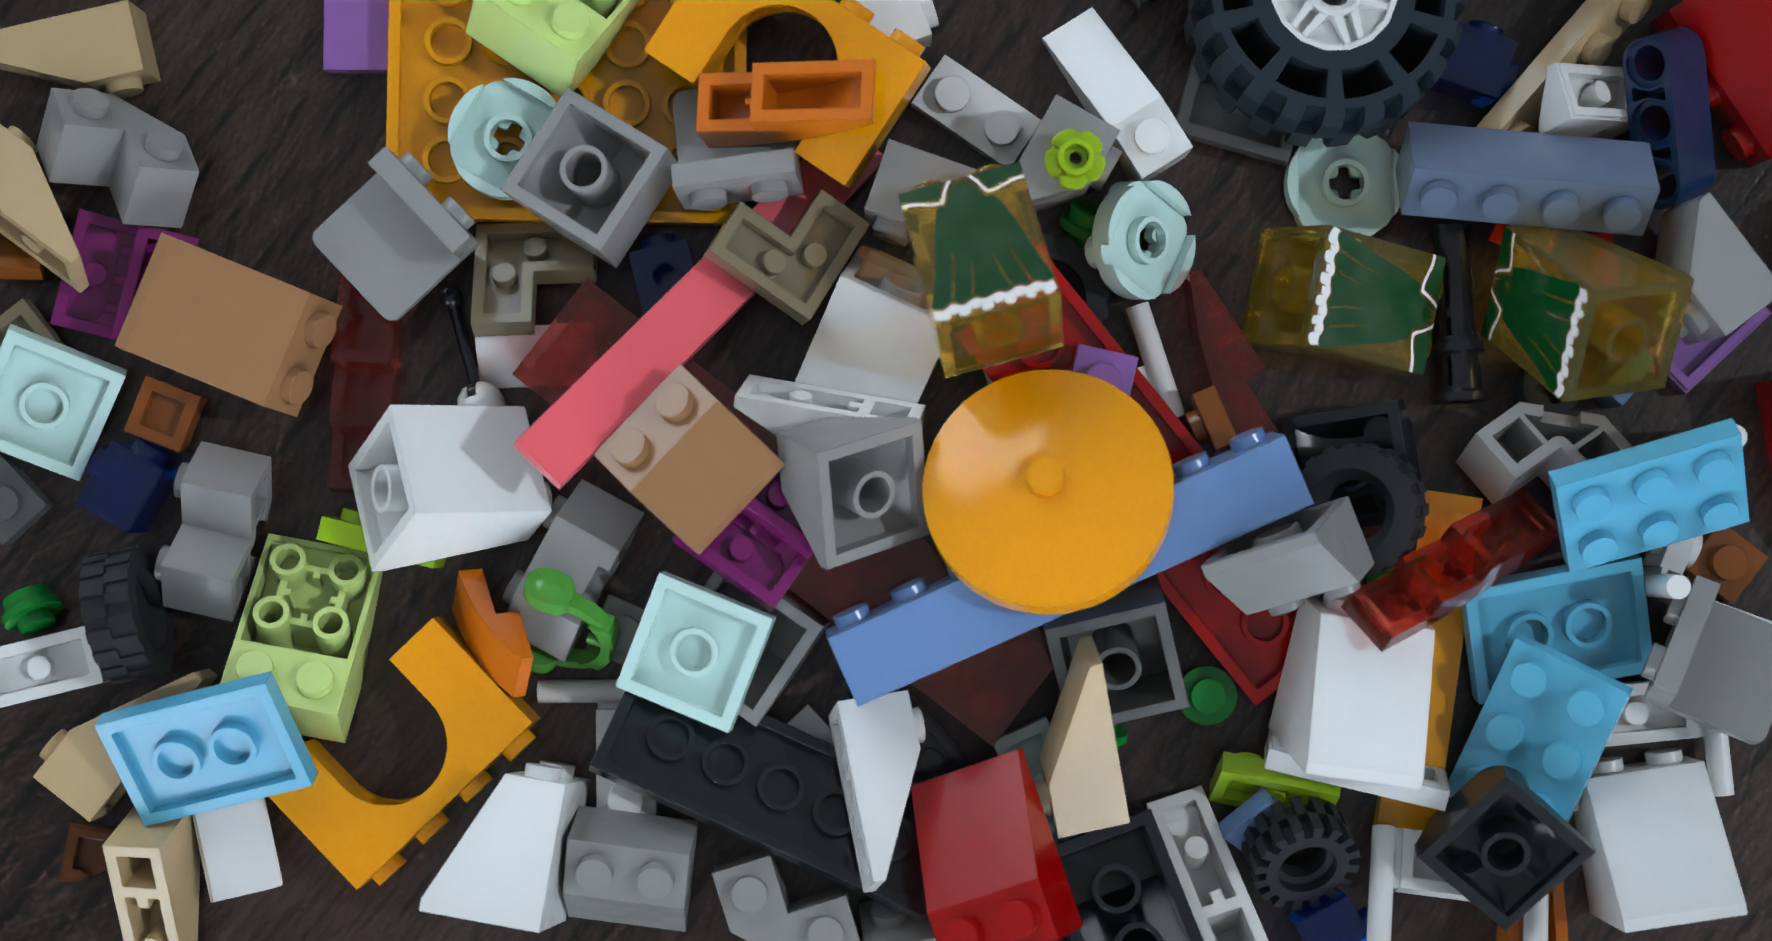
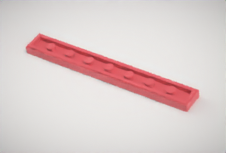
(656, 345)

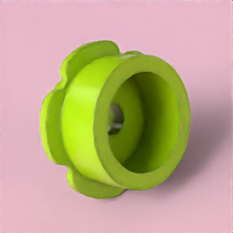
(1075, 175)

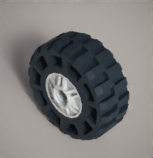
(1322, 62)

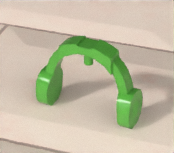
(556, 595)

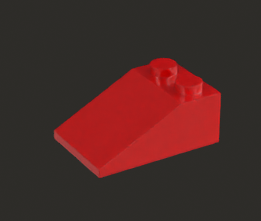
(991, 856)

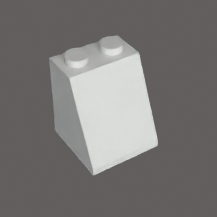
(873, 332)
(445, 483)
(1349, 705)
(1656, 844)
(514, 852)

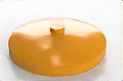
(1048, 491)

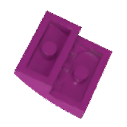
(114, 264)
(759, 547)

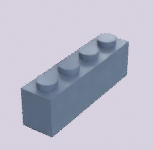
(1526, 178)

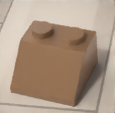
(689, 459)

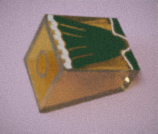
(983, 268)
(1343, 298)
(1585, 312)

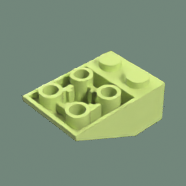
(549, 38)
(311, 628)

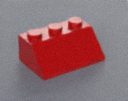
(1738, 68)

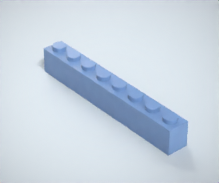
(948, 622)

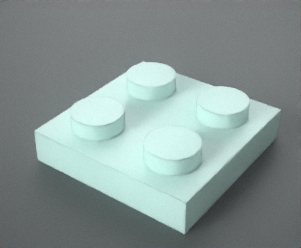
(53, 401)
(695, 651)

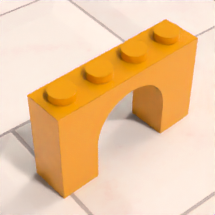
(702, 32)
(481, 723)

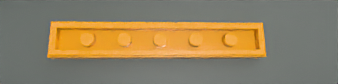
(1448, 643)

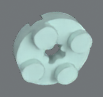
(477, 120)
(1367, 208)
(1116, 235)

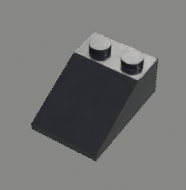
(1126, 885)

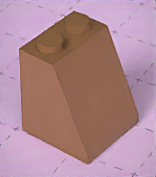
(228, 326)

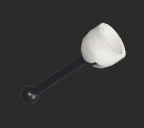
(477, 391)

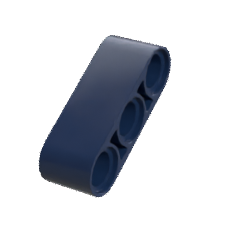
(1671, 111)

